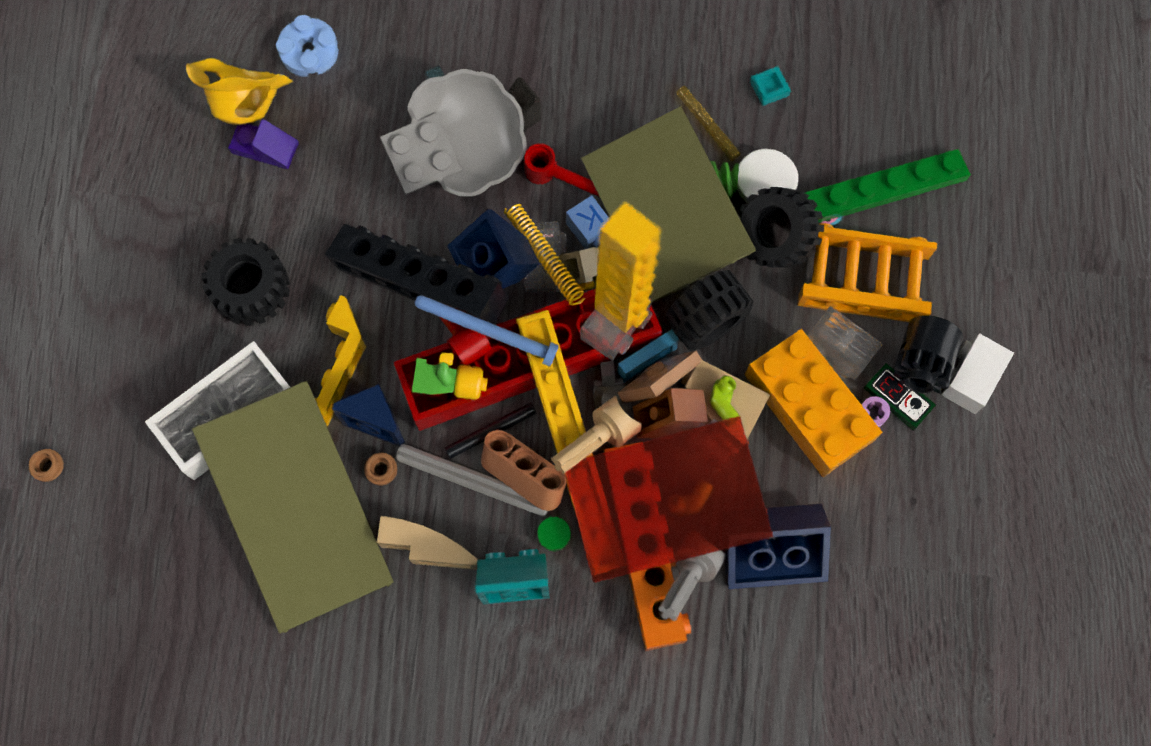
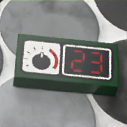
(903, 402)

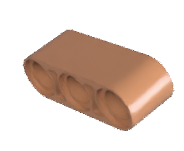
(523, 470)

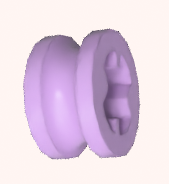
(884, 409)

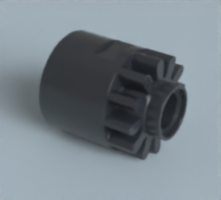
(928, 354)

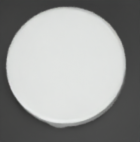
(764, 170)

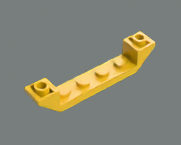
(348, 354)

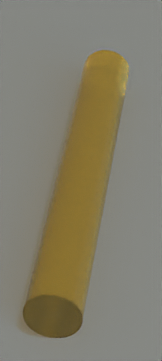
(708, 123)

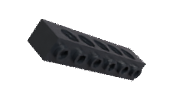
(415, 274)

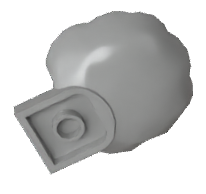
(459, 134)

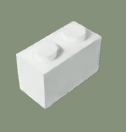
(977, 373)

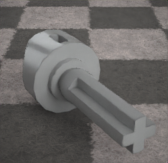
(695, 569)

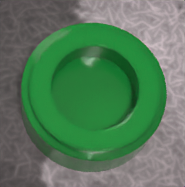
(554, 534)

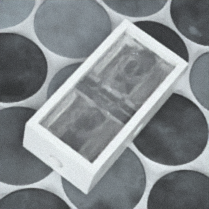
(231, 386)

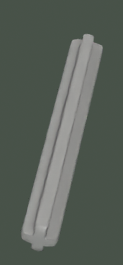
(464, 477)

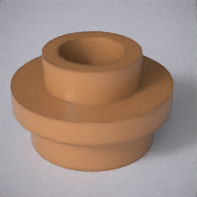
(39, 459)
(380, 459)

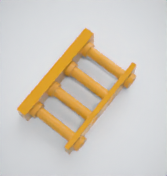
(880, 302)

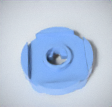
(303, 31)

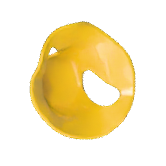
(239, 94)

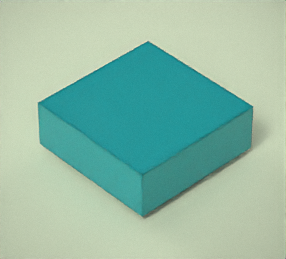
(770, 86)

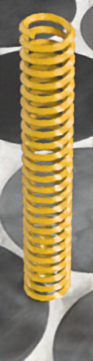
(564, 290)

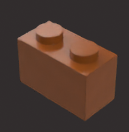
(671, 412)

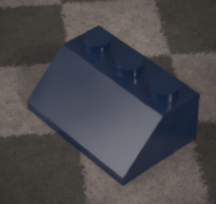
(793, 556)

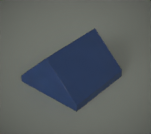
(369, 414)

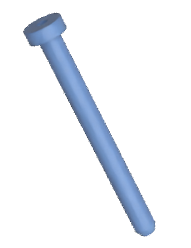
(488, 329)

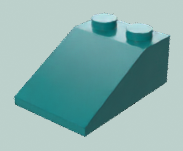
(512, 578)

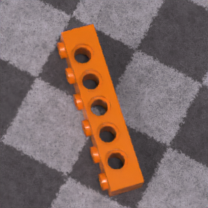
(656, 632)

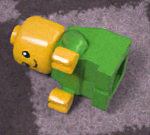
(465, 381)

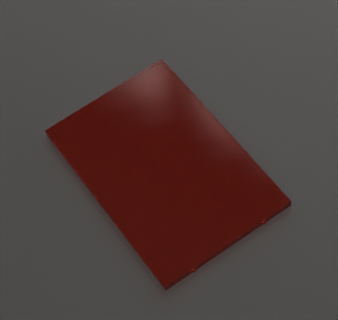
(668, 499)

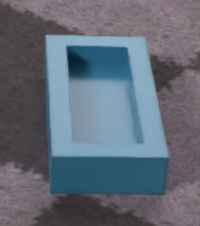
(648, 355)

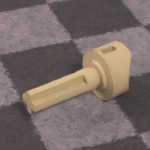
(610, 426)

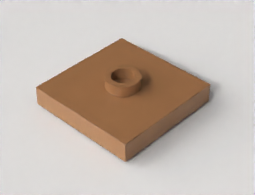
(660, 377)

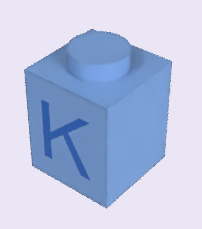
(585, 222)

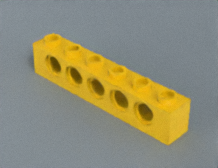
(626, 267)

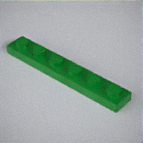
(890, 185)

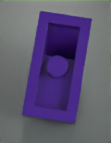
(264, 144)

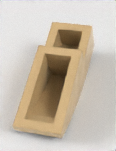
(425, 544)

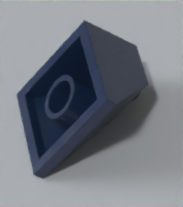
(494, 249)

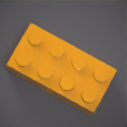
(813, 402)

